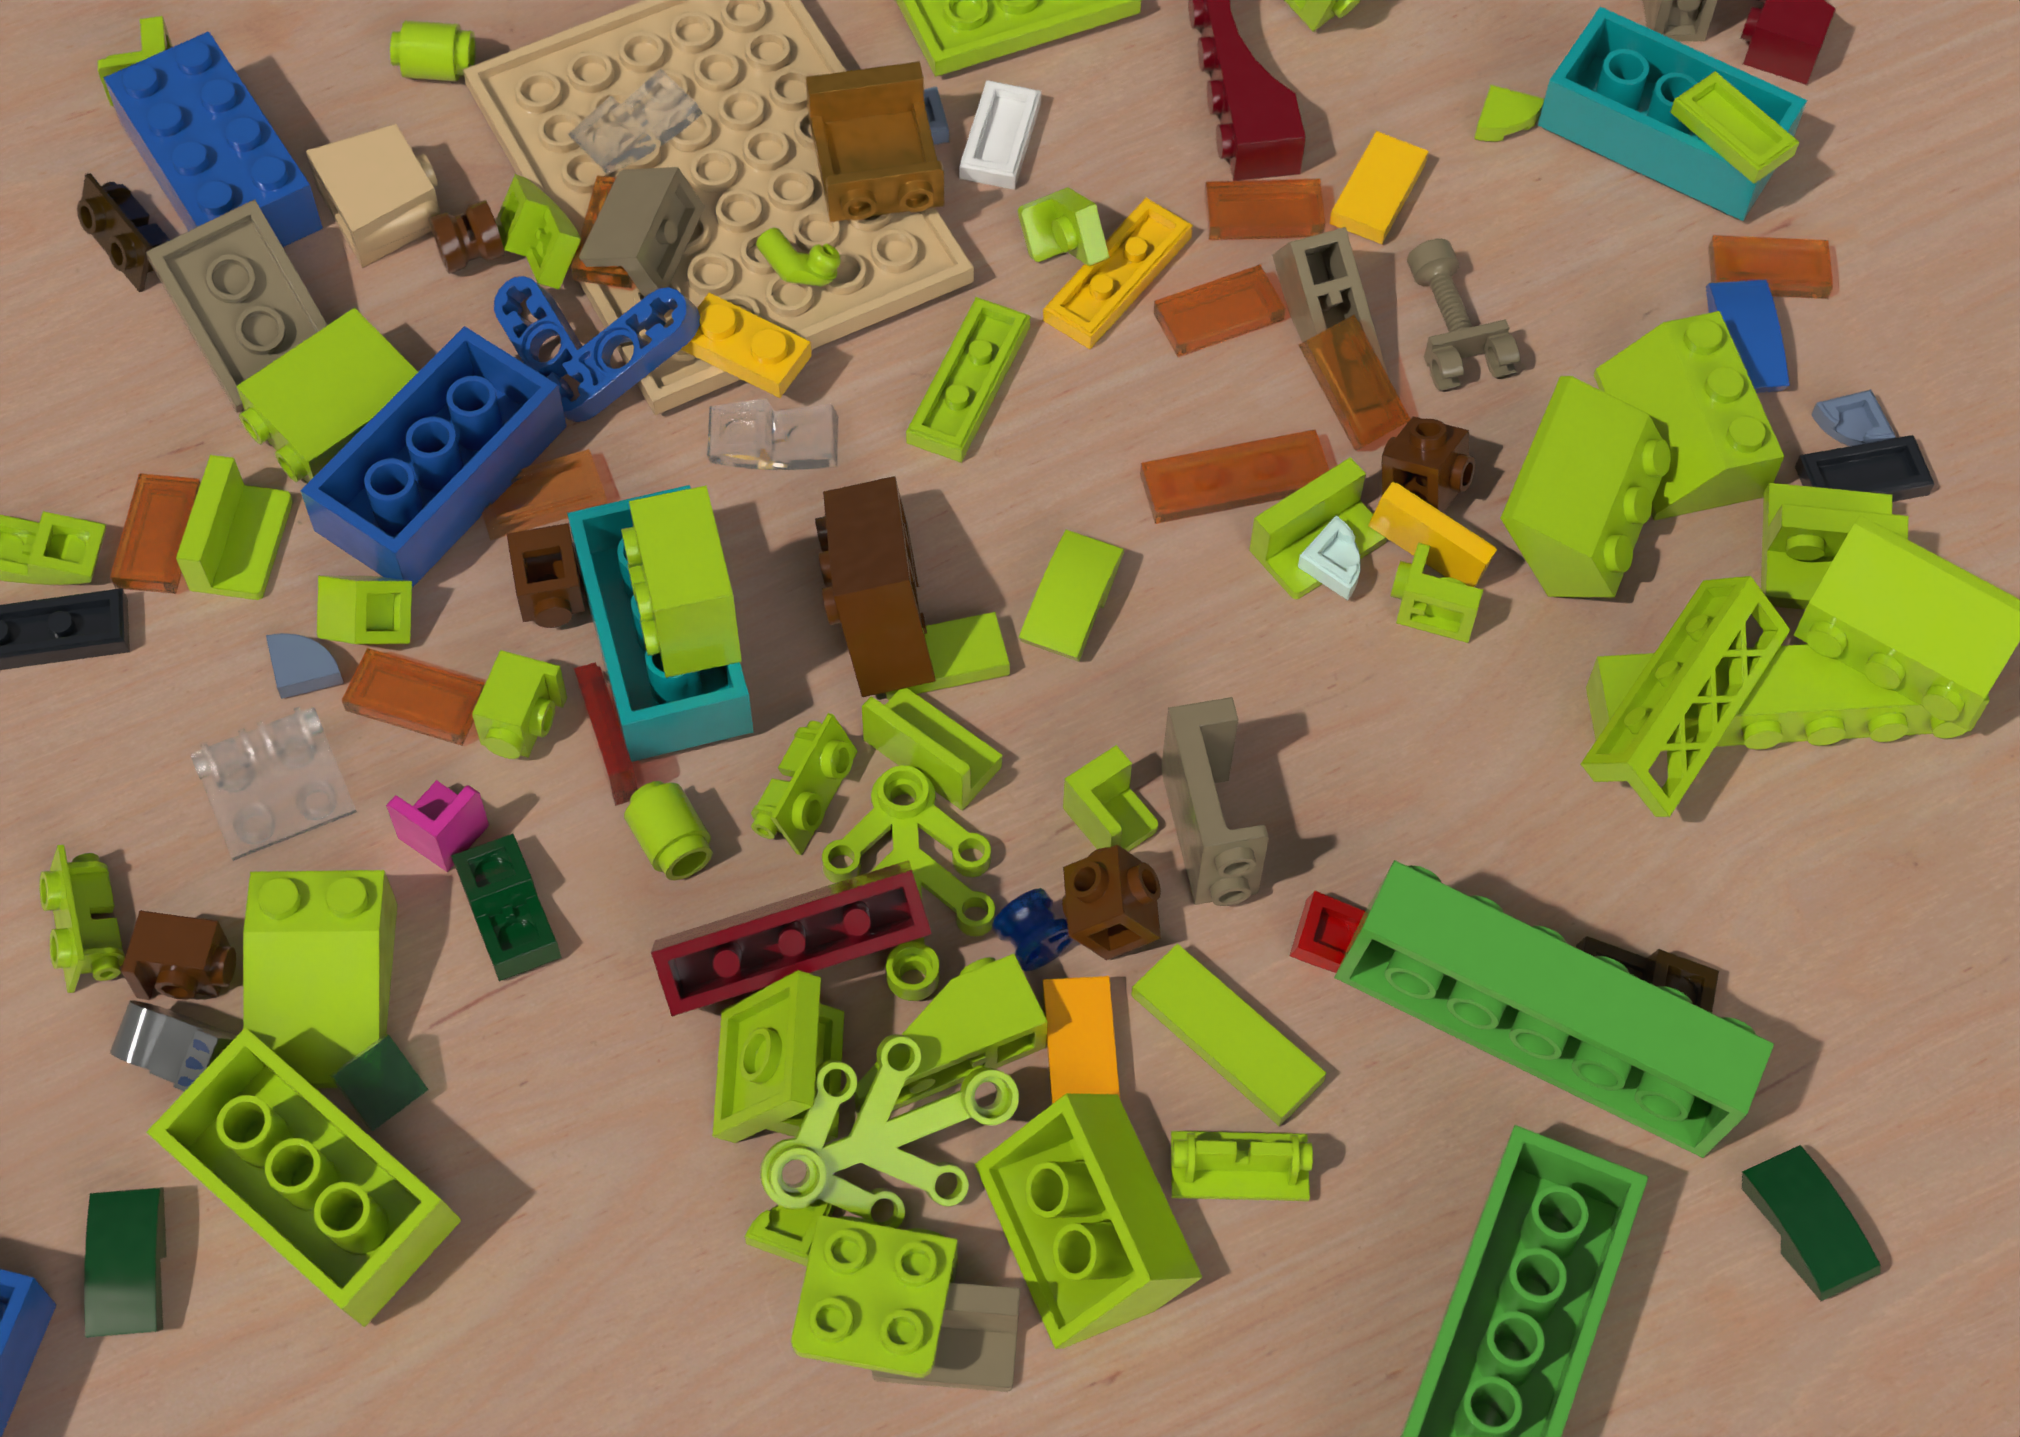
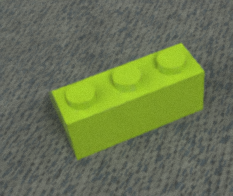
(1704, 409)
(1585, 490)
(1912, 622)
(1086, 1218)

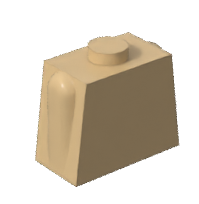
(376, 191)

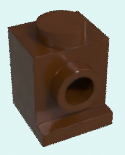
(546, 575)
(178, 957)

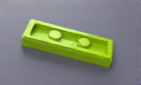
(968, 379)
(1228, 1034)

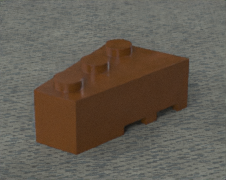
(874, 585)

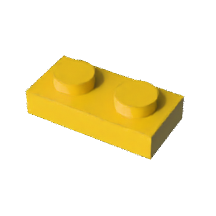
(748, 346)

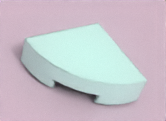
(1333, 558)

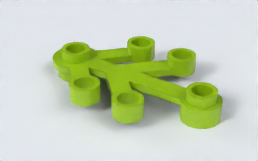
(927, 872)
(876, 1137)

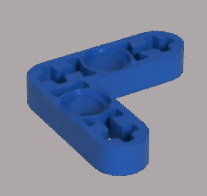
(592, 362)

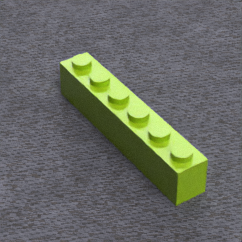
(1793, 701)

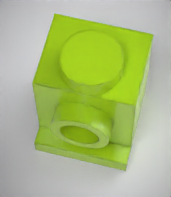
(518, 704)

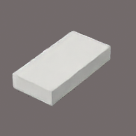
(1000, 135)

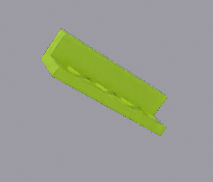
(1684, 675)

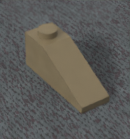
(1323, 285)

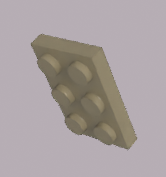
(237, 294)

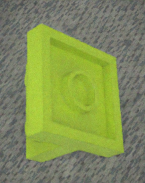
(1805, 533)
(771, 1059)

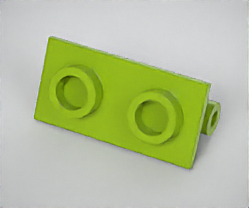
(817, 763)
(78, 942)
(1240, 1166)

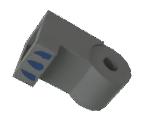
(168, 1043)

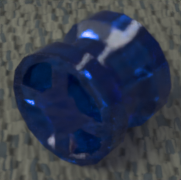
(1032, 929)

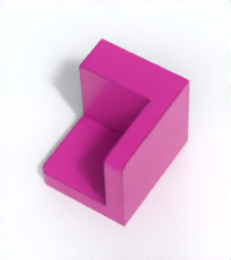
(440, 822)

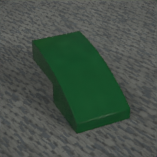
(506, 907)
(1813, 1221)
(124, 1262)

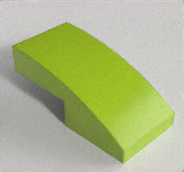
(538, 230)
(49, 552)
(1071, 595)

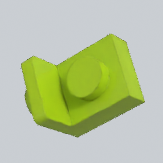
(1063, 224)
(1434, 603)

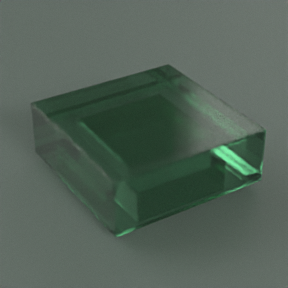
(379, 1082)

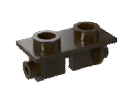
(119, 227)

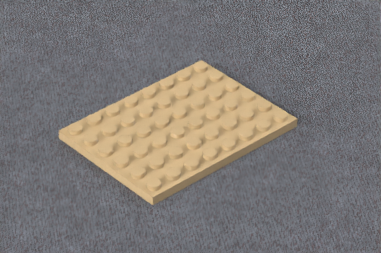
(743, 158)

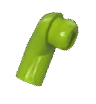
(796, 267)

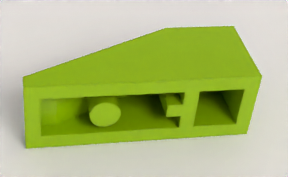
(973, 1023)

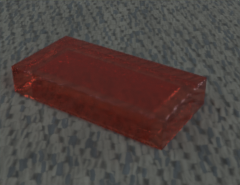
(606, 732)

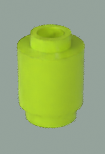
(432, 50)
(668, 829)

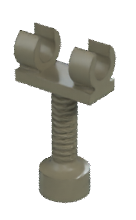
(1433, 266)

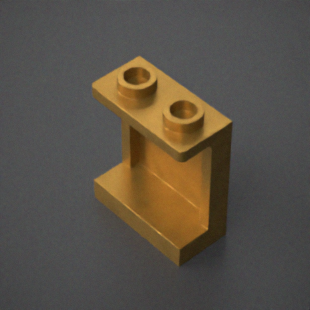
(874, 142)

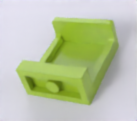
(322, 393)

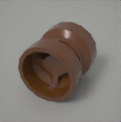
(454, 242)

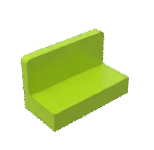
(1294, 522)
(232, 533)
(925, 738)

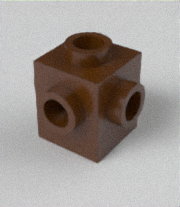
(1429, 461)
(1111, 902)

